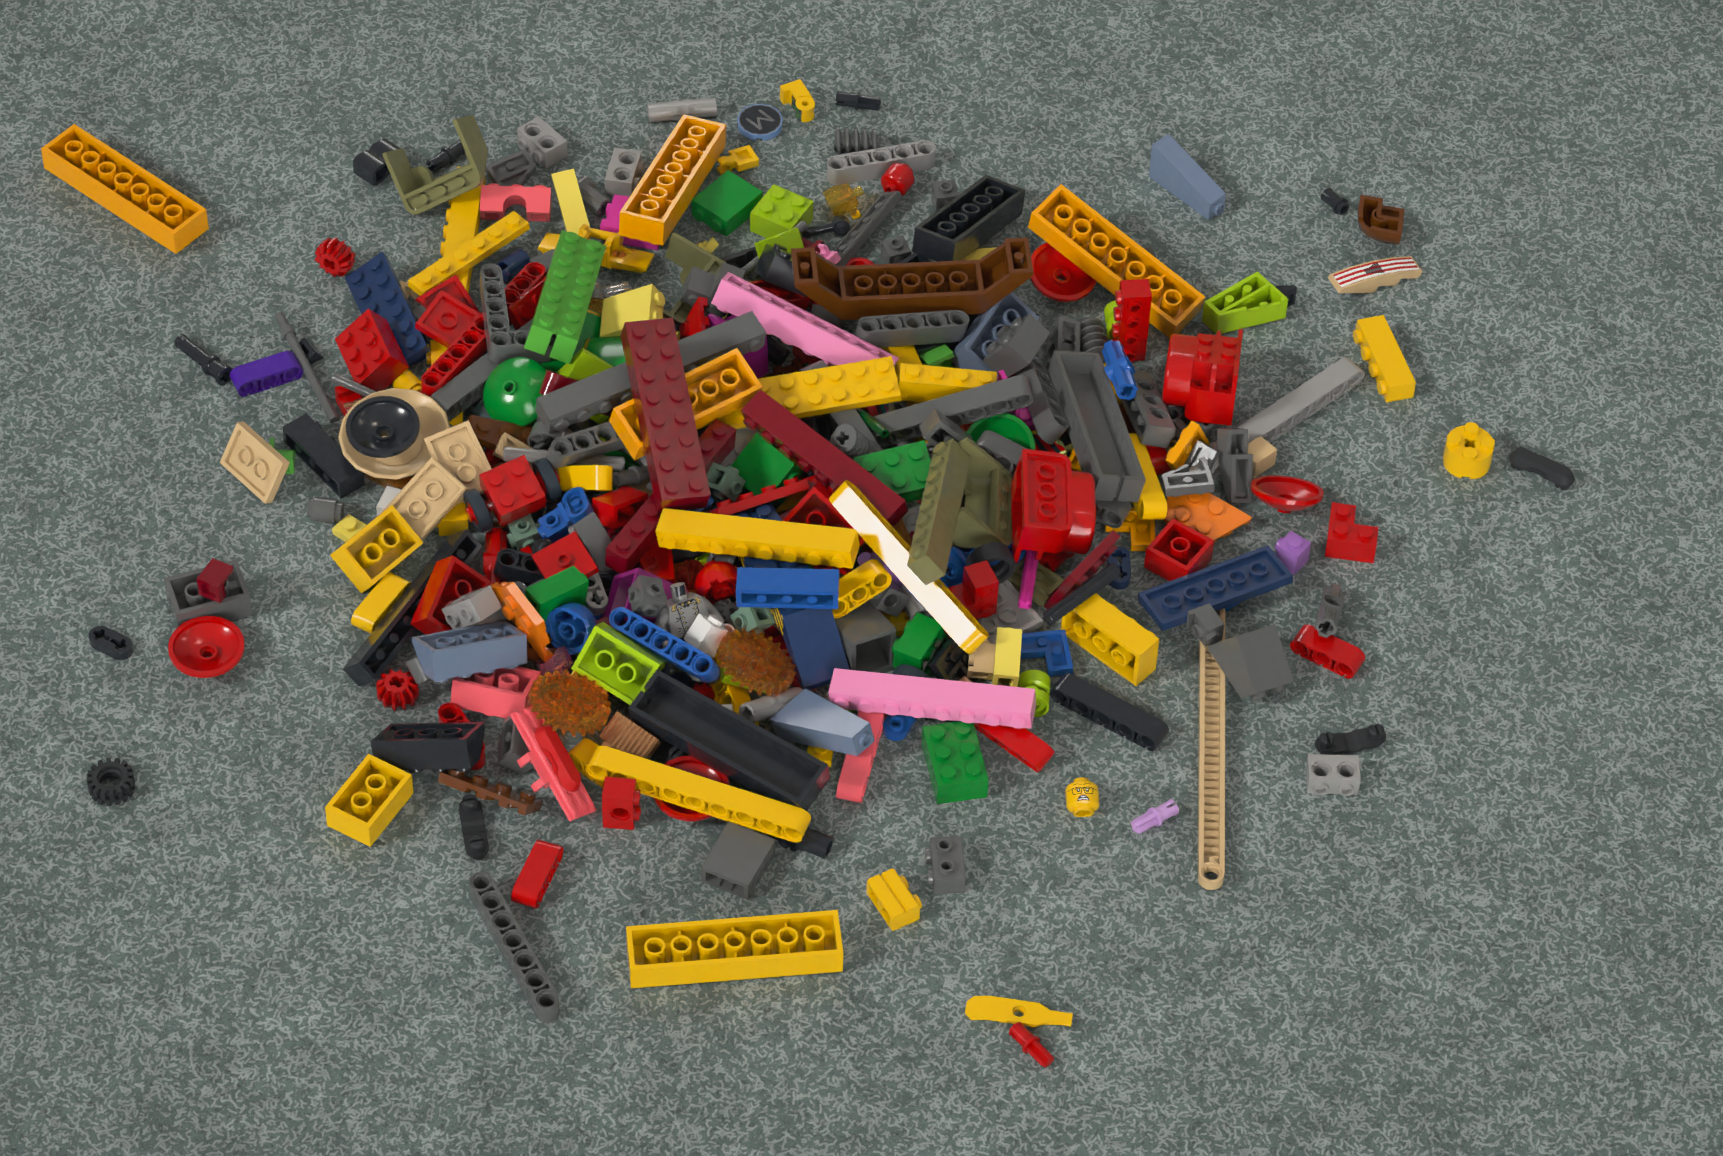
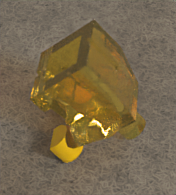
(843, 199)

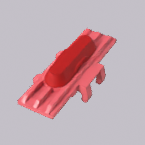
(552, 764)

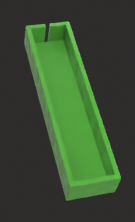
(565, 296)

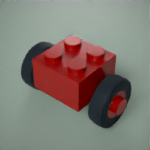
(512, 492)

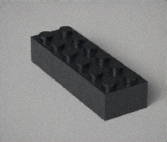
(968, 220)

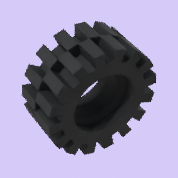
(110, 793)

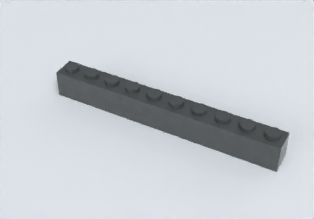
(613, 387)

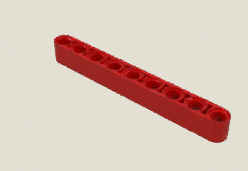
(472, 341)

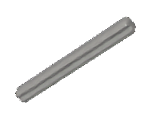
(533, 454)

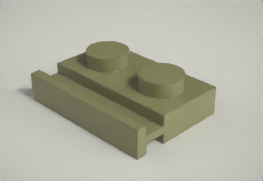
(1045, 582)

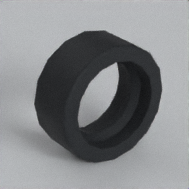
(993, 552)

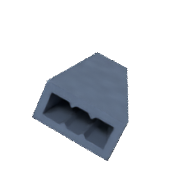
(1185, 178)
(822, 724)

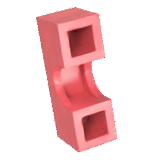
(497, 198)

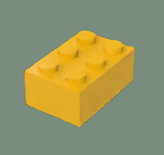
(376, 549)
(369, 800)

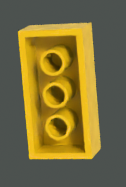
(1113, 638)

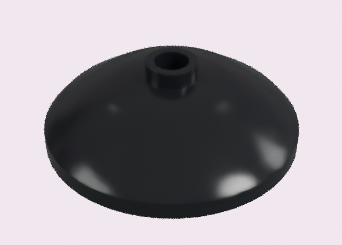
(380, 418)

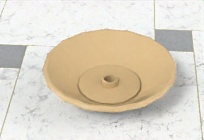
(407, 464)

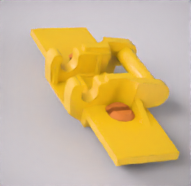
(615, 254)

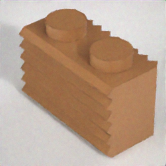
(629, 737)

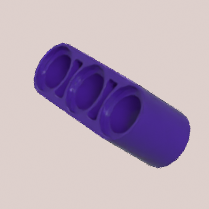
(266, 373)

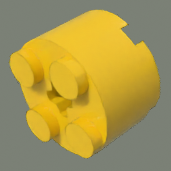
(1468, 451)

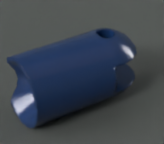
(513, 264)

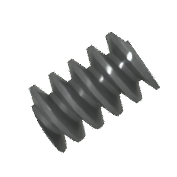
(855, 140)
(1092, 335)
(851, 441)

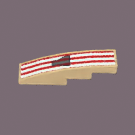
(1376, 273)

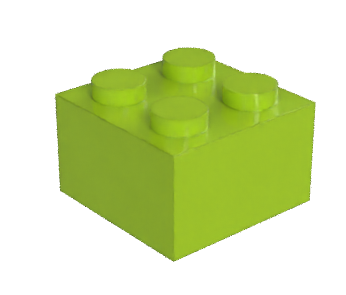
(780, 211)

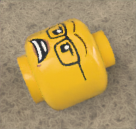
(1082, 797)

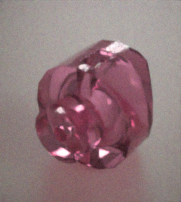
(560, 660)

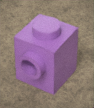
(1293, 551)

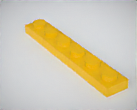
(470, 253)

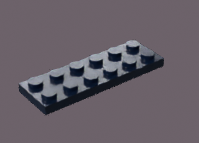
(378, 288)
(1218, 585)

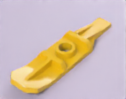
(1003, 1011)

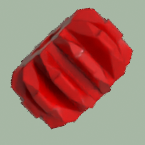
(335, 257)
(397, 689)

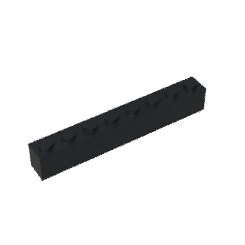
(395, 627)

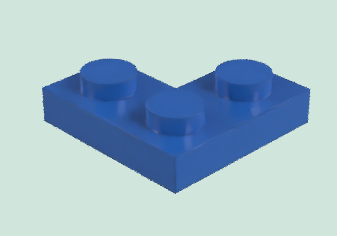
(1051, 646)

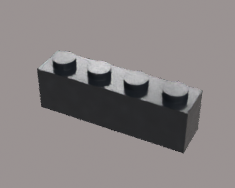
(322, 455)

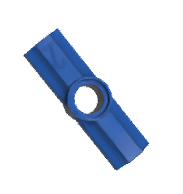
(1119, 370)

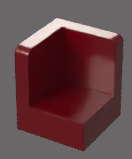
(212, 580)

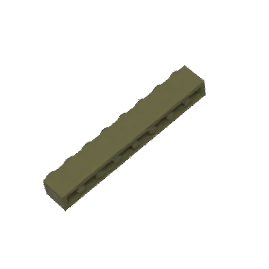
(939, 512)

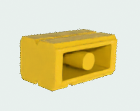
(893, 899)

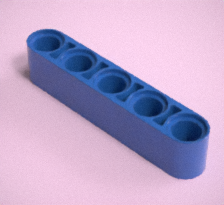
(674, 649)

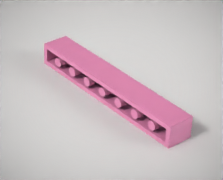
(794, 324)
(933, 698)

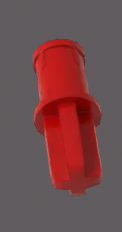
(1030, 1044)

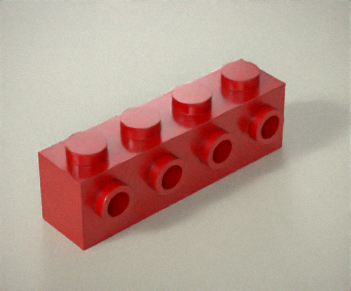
(1132, 317)

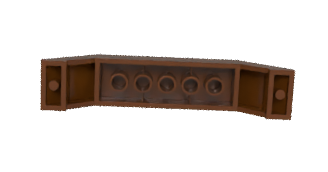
(913, 287)

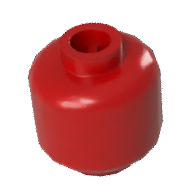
(897, 178)

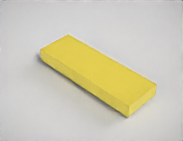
(570, 200)

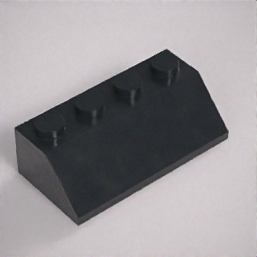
(430, 746)

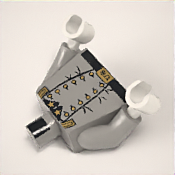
(682, 611)

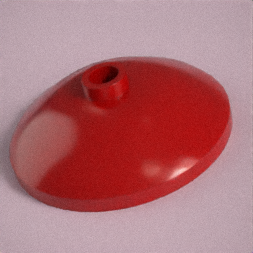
(1051, 265)
(1286, 492)
(203, 638)
(696, 767)

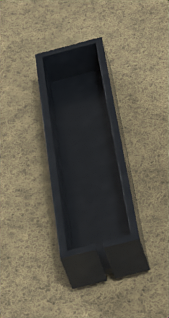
(728, 742)

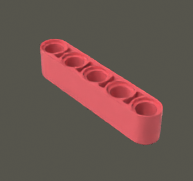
(856, 769)

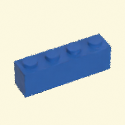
(787, 588)

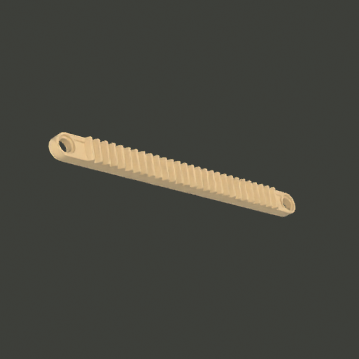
(1211, 768)

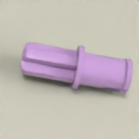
(1154, 816)

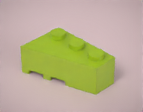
(1244, 305)

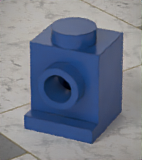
(555, 524)

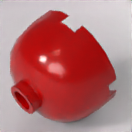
(716, 581)

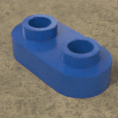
(576, 504)
(898, 732)

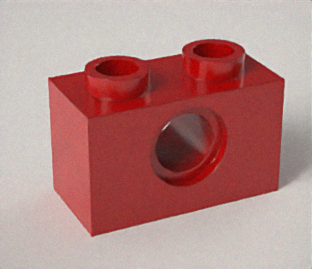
(620, 803)

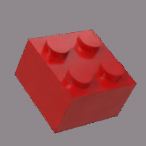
(1178, 551)

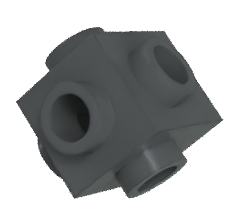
(647, 596)

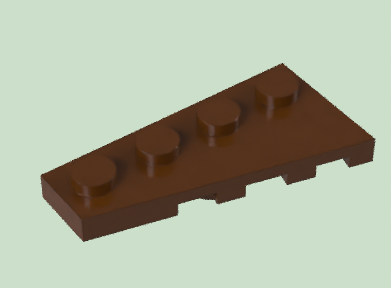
(490, 431)
(524, 801)

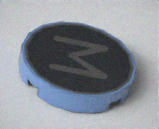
(760, 122)

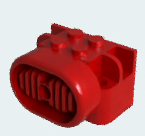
(1203, 376)
(1051, 505)

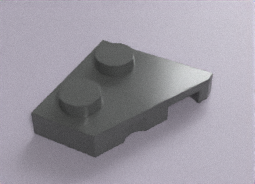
(511, 169)
(1188, 480)

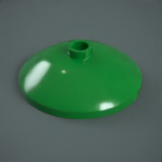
(520, 403)
(1006, 426)

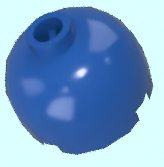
(570, 626)

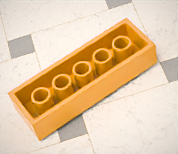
(713, 390)

